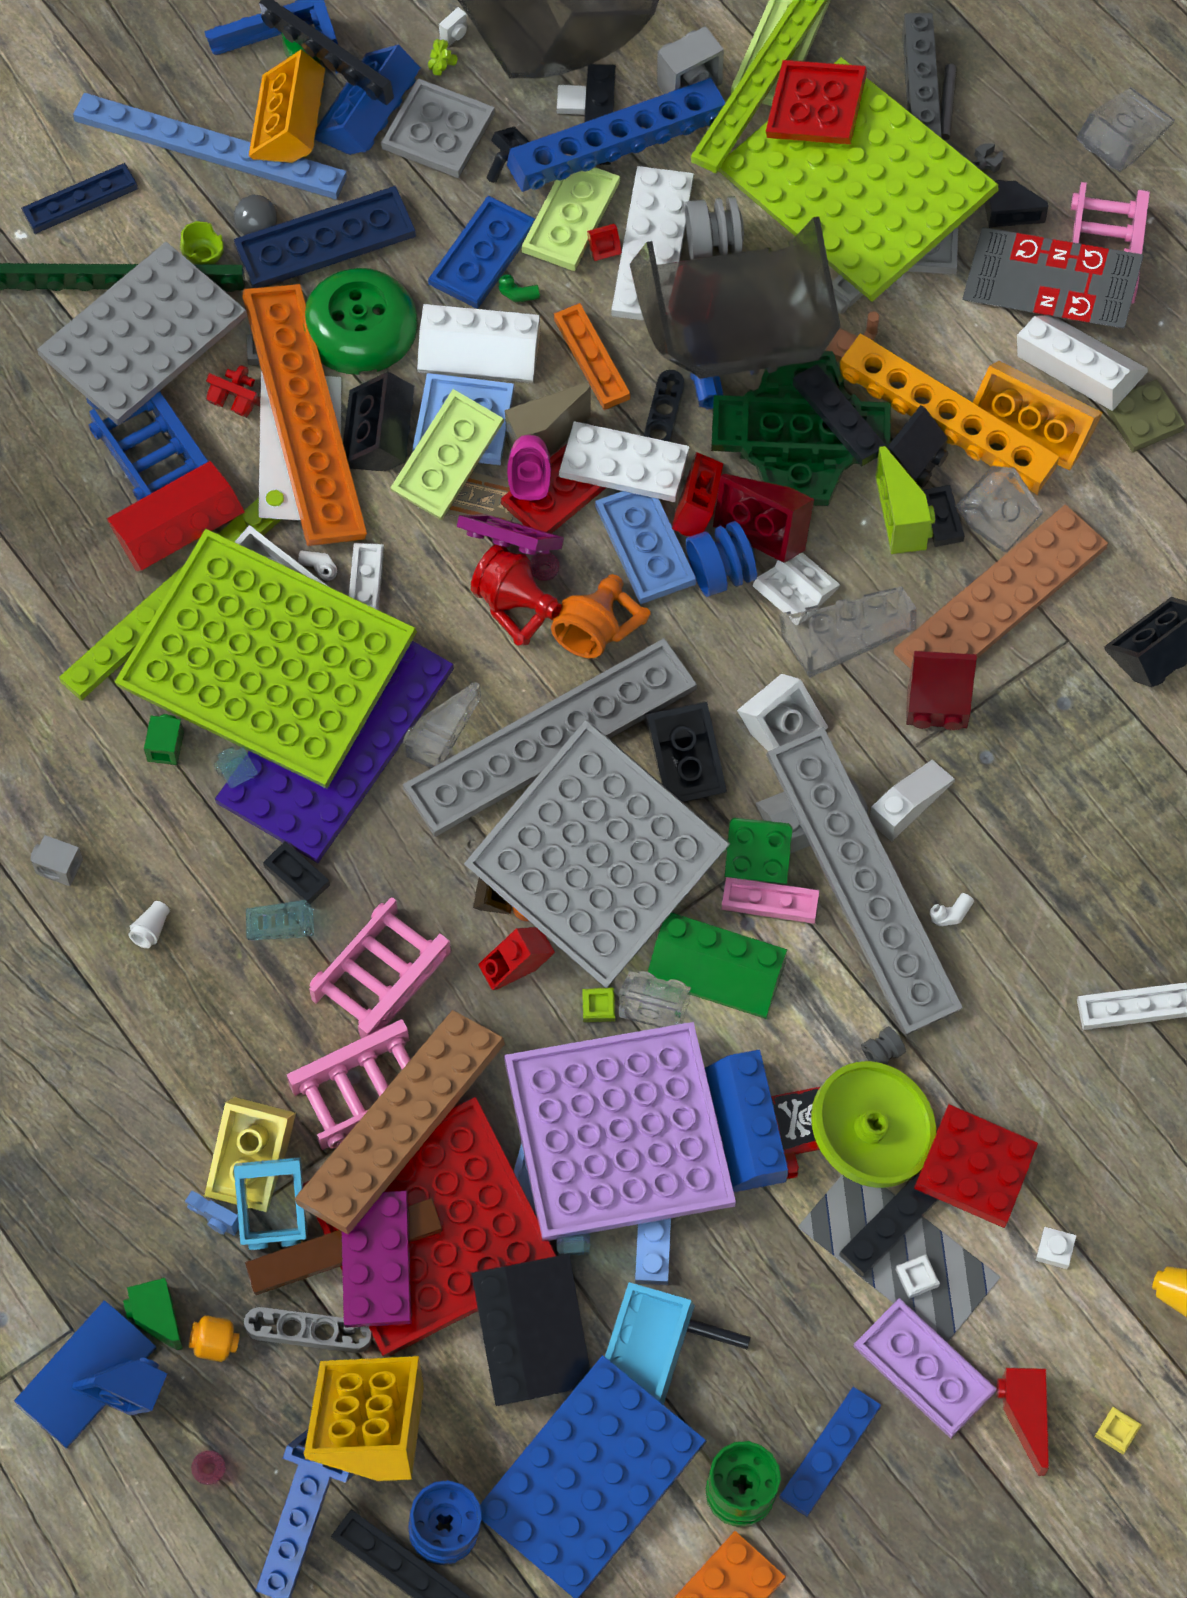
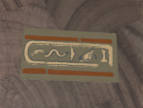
(481, 496)

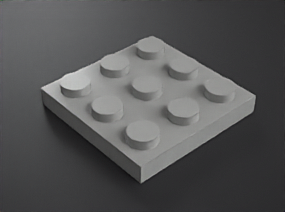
(438, 128)

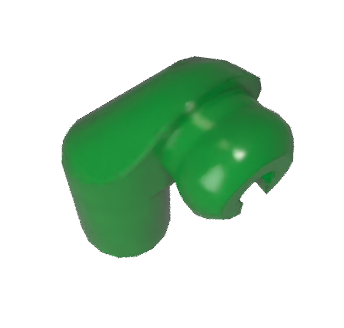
(516, 293)

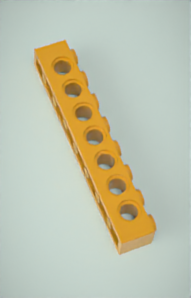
(941, 399)

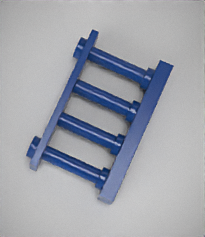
(164, 422)

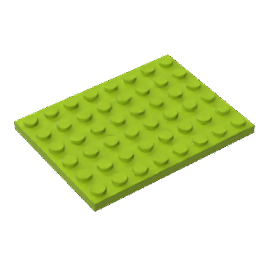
(876, 199)
(266, 658)

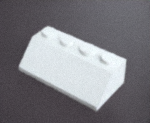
(478, 343)
(1078, 360)

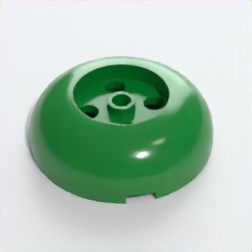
(361, 338)

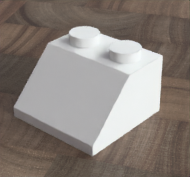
(781, 713)

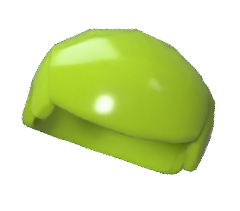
(201, 243)

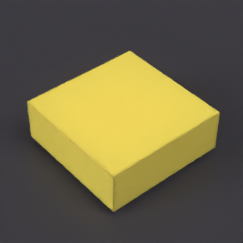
(1118, 1430)

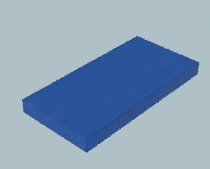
(482, 252)

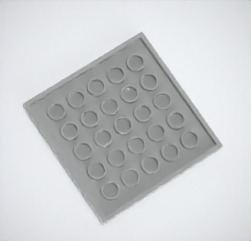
(596, 853)

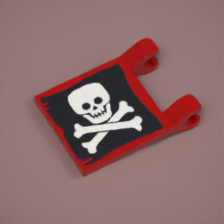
(795, 1125)

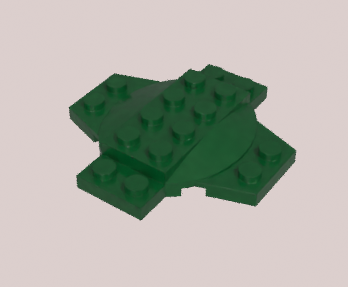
(785, 434)

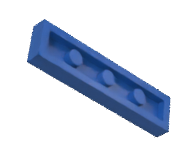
(830, 1451)

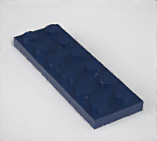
(324, 238)

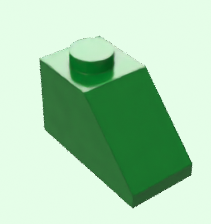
(153, 1311)

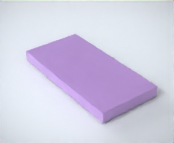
(925, 1368)

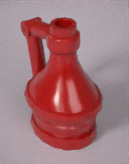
(507, 584)

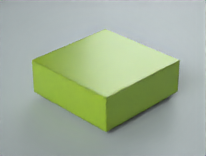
(598, 1005)

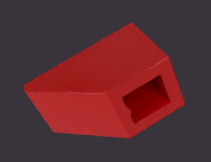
(516, 957)

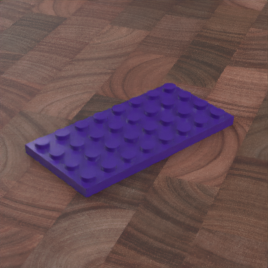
(313, 816)

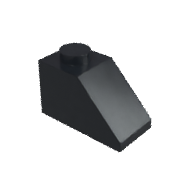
(1015, 206)

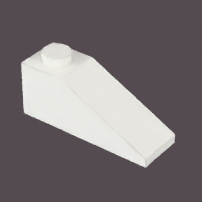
(909, 799)

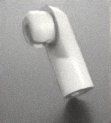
(321, 562)
(951, 915)

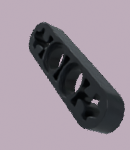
(661, 421)

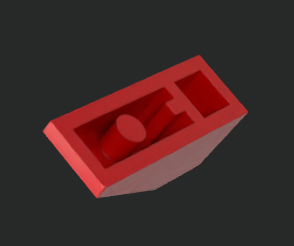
(698, 496)
(1026, 1408)

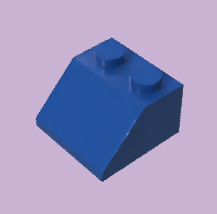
(126, 1386)

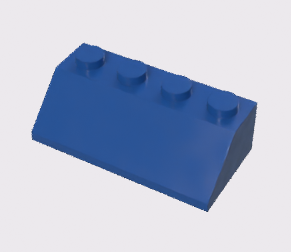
(356, 117)
(747, 1121)

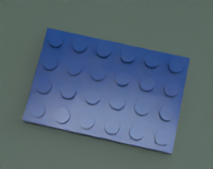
(590, 1477)

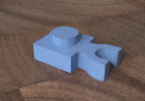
(219, 1218)

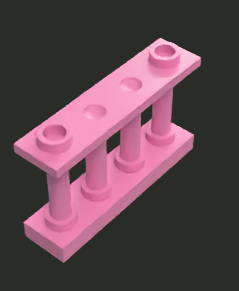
(1132, 233)
(391, 998)
(336, 1066)

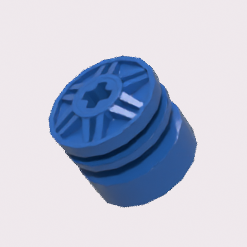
(726, 557)
(444, 1503)

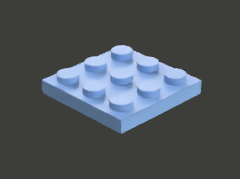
(490, 394)

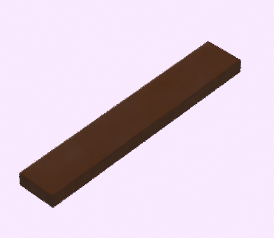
(326, 1252)

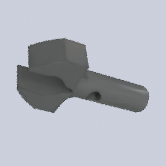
(990, 163)

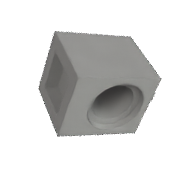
(56, 860)

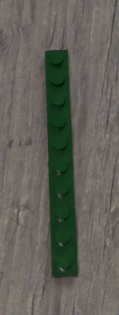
(98, 276)

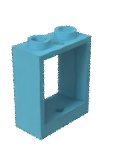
(267, 1168)

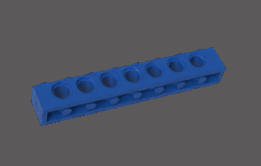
(603, 132)

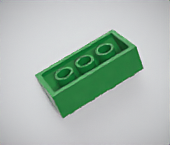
(718, 964)

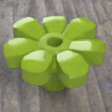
(441, 57)

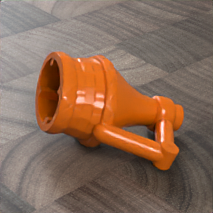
(589, 621)

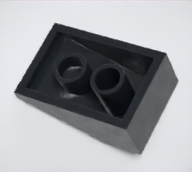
(686, 751)

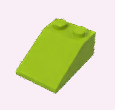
(903, 506)

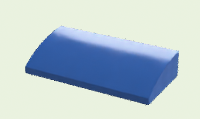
(96, 1346)

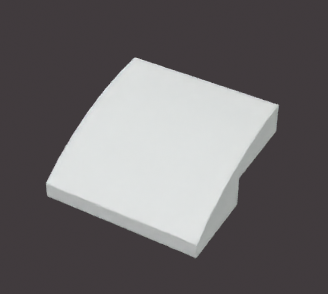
(796, 584)

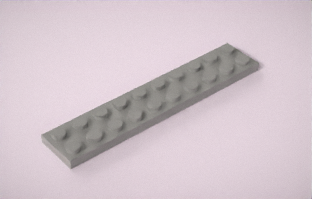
(525, 747)
(864, 881)

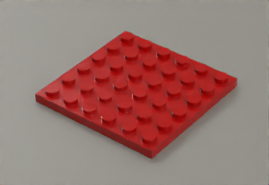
(481, 1218)

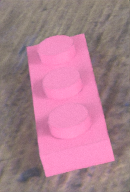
(770, 900)

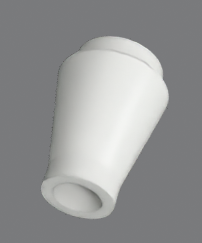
(148, 926)

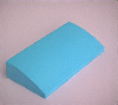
(649, 1337)

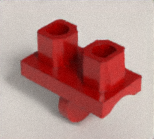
(220, 389)

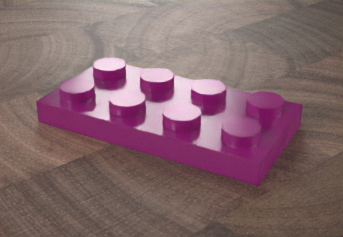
(378, 1265)

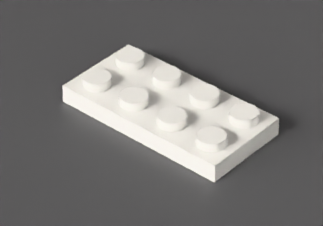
(624, 461)

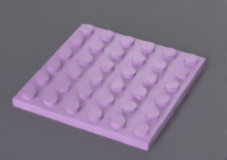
(619, 1131)

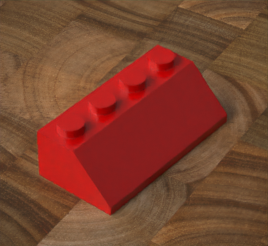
(175, 515)

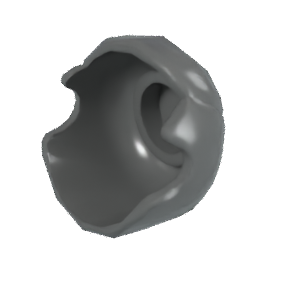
(254, 214)

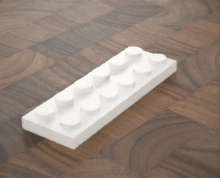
(653, 216)

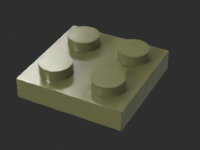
(1146, 416)

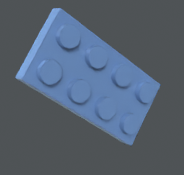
(645, 545)

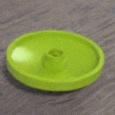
(873, 1124)

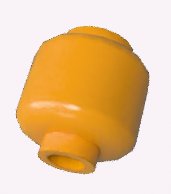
(213, 1338)

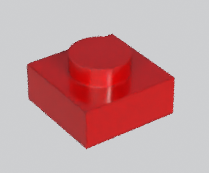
(604, 242)

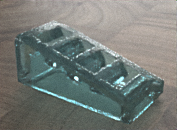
(293, 930)
(574, 1245)

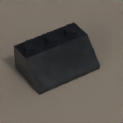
(378, 423)
(1153, 644)

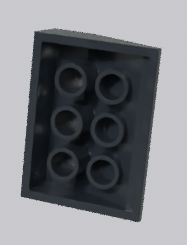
(531, 1328)

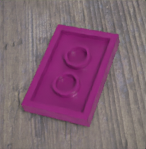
(508, 532)

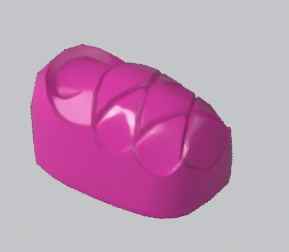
(529, 468)

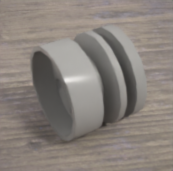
(714, 228)

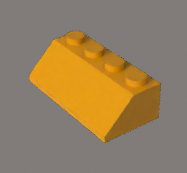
(288, 110)
(1038, 411)

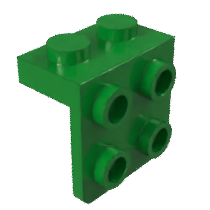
(758, 850)

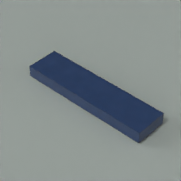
(79, 198)

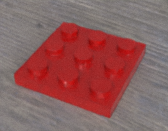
(816, 102)
(976, 1166)

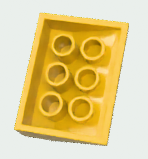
(367, 1416)

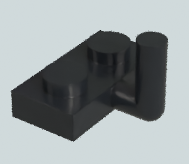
(504, 140)

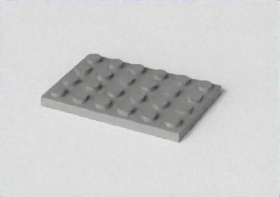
(142, 333)

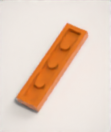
(592, 356)

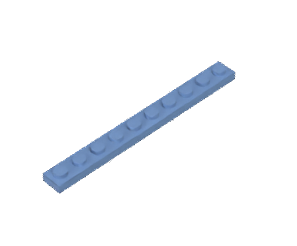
(205, 145)

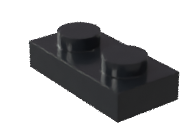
(947, 523)
(296, 873)

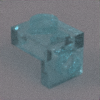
(235, 766)

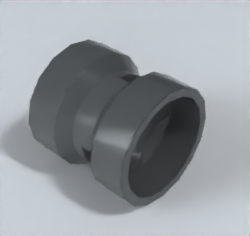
(884, 1047)

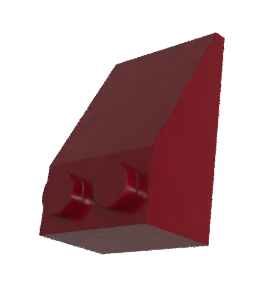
(770, 514)
(940, 690)

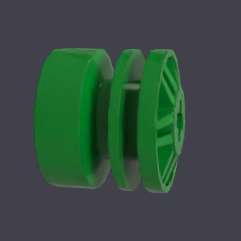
(745, 1465)

